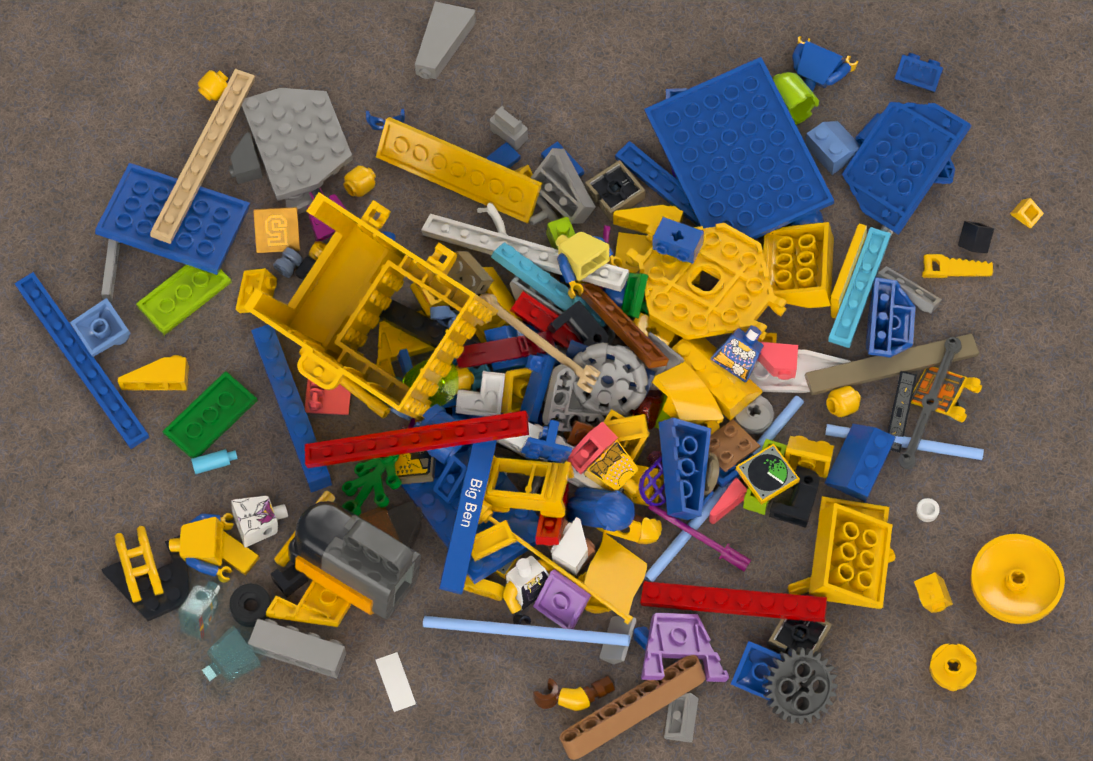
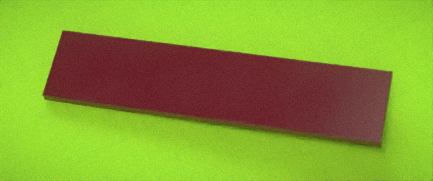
(501, 350)

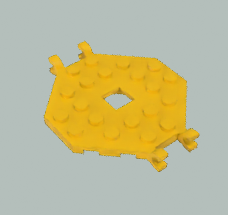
(732, 303)

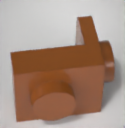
(577, 433)

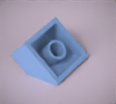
(832, 145)

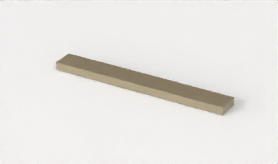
(884, 367)

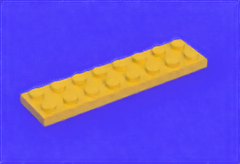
(458, 169)

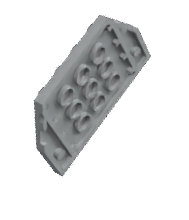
(296, 138)

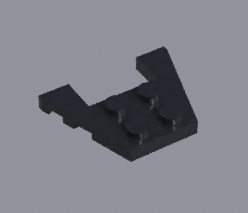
(173, 579)

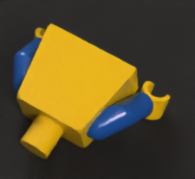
(202, 544)

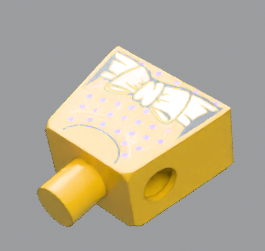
(614, 470)

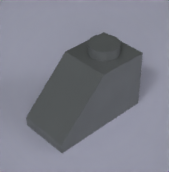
(244, 161)

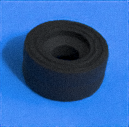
(241, 596)

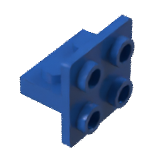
(545, 445)

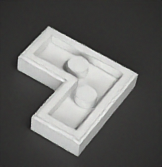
(487, 401)

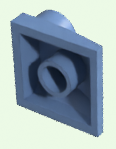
(101, 328)

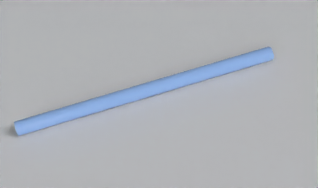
(526, 631)

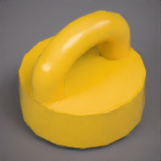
(316, 249)

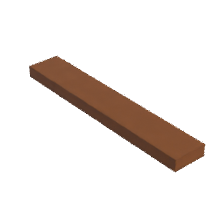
(623, 326)

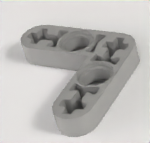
(561, 408)

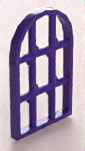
(652, 482)

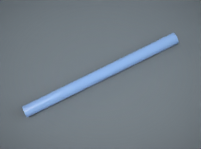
(924, 445)

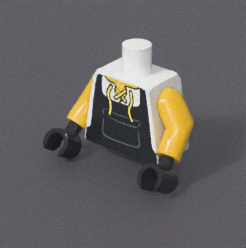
(525, 585)

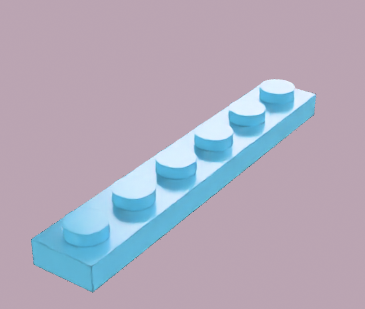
(539, 279)
(859, 287)

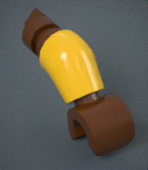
(571, 698)

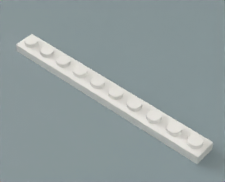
(542, 256)

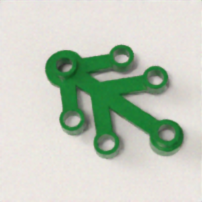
(371, 480)

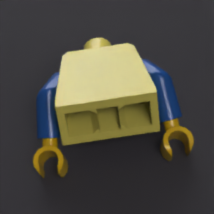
(581, 257)

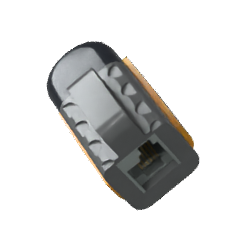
(353, 558)

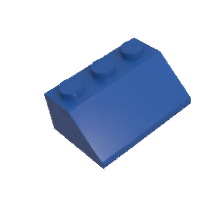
(860, 461)

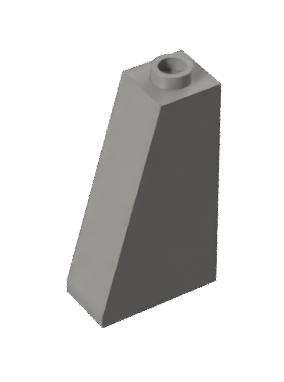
(442, 38)

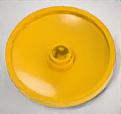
(1017, 578)

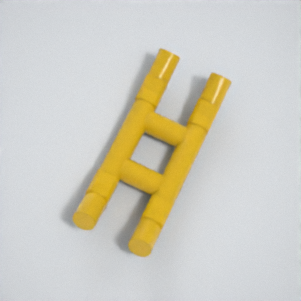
(149, 567)

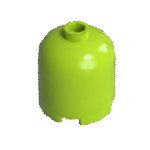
(796, 95)

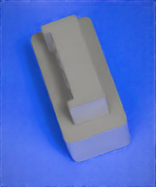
(509, 128)

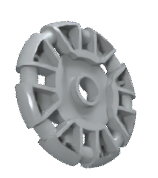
(622, 377)

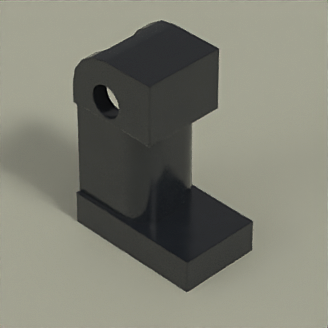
(581, 324)
(801, 499)

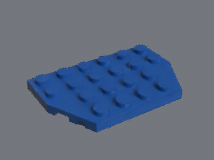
(902, 160)

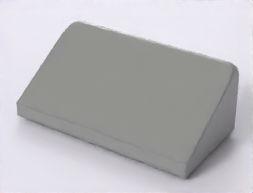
(615, 653)
(681, 718)

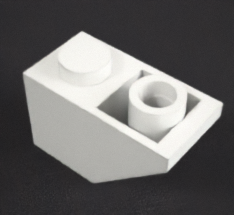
(572, 549)

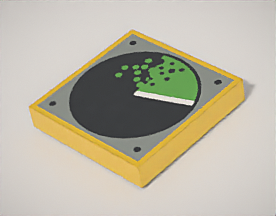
(767, 474)

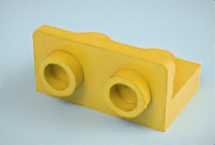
(255, 279)

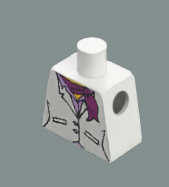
(256, 518)

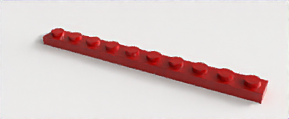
(416, 439)

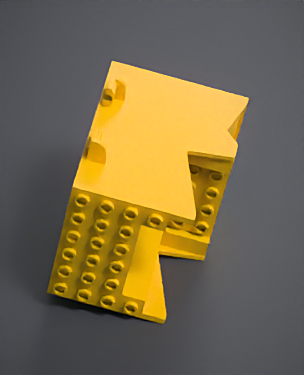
(349, 292)

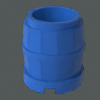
(438, 415)

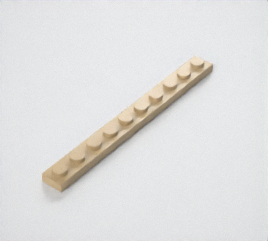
(202, 156)

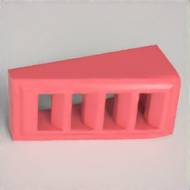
(729, 500)

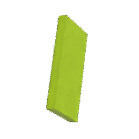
(181, 296)

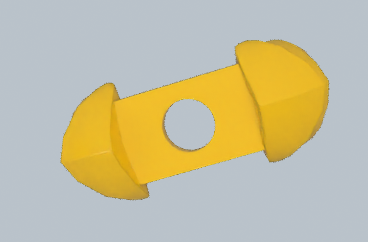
(642, 533)

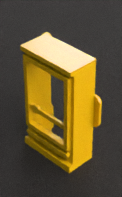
(548, 502)

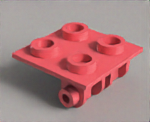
(327, 401)

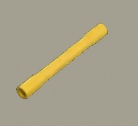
(371, 401)

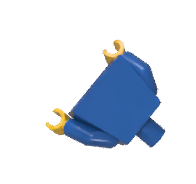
(819, 65)

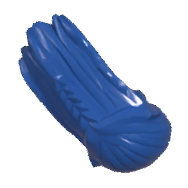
(601, 509)

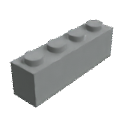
(297, 648)

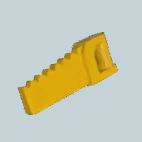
(954, 267)

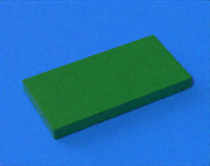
(210, 415)

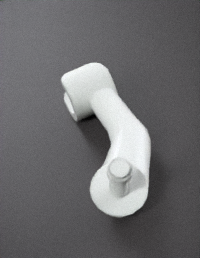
(492, 211)

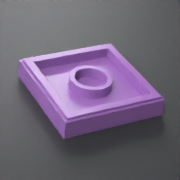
(561, 600)

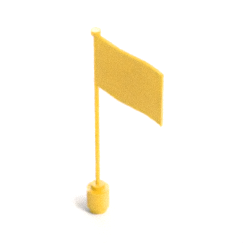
(611, 576)

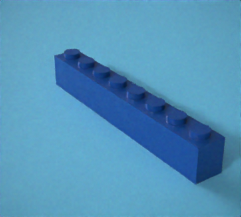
(289, 402)

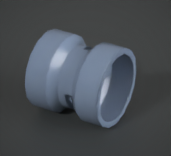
(287, 263)

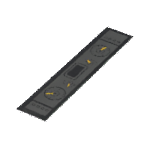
(901, 407)

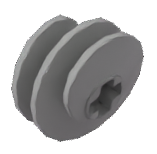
(760, 421)

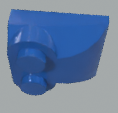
(753, 668)

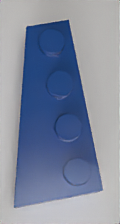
(684, 466)

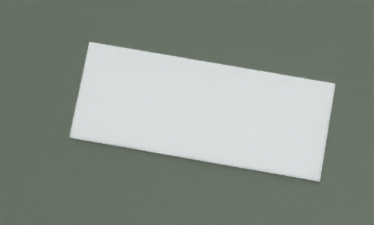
(395, 682)

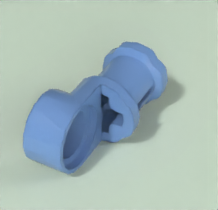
(443, 315)

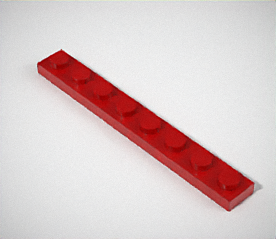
(734, 601)

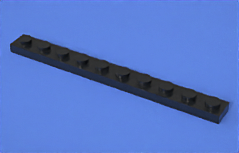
(401, 317)

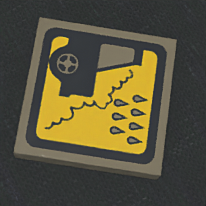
(415, 467)

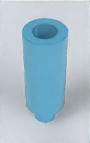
(213, 461)

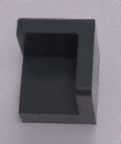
(975, 237)
(289, 580)

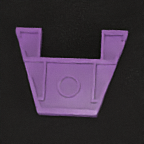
(678, 637)

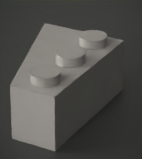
(563, 186)

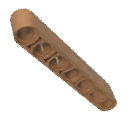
(632, 707)

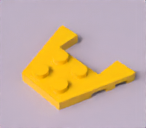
(392, 340)
(315, 607)

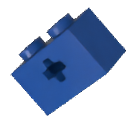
(678, 240)

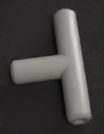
(546, 212)

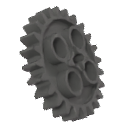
(787, 671)

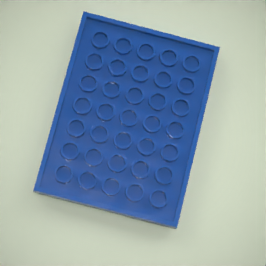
(739, 152)

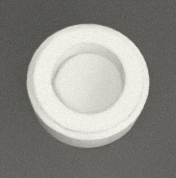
(927, 510)

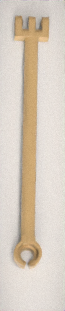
(584, 374)

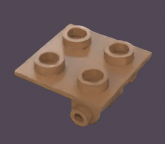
(731, 445)

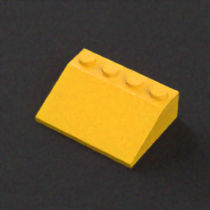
(801, 263)
(850, 557)

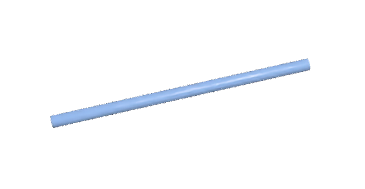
(695, 523)

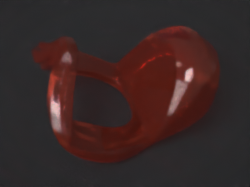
(649, 407)

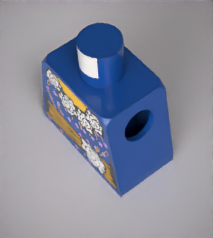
(740, 352)

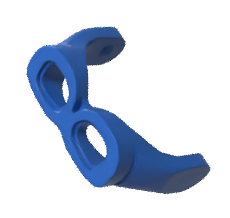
(373, 120)

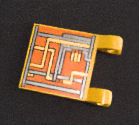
(949, 393)

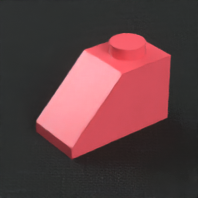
(779, 359)
(591, 447)

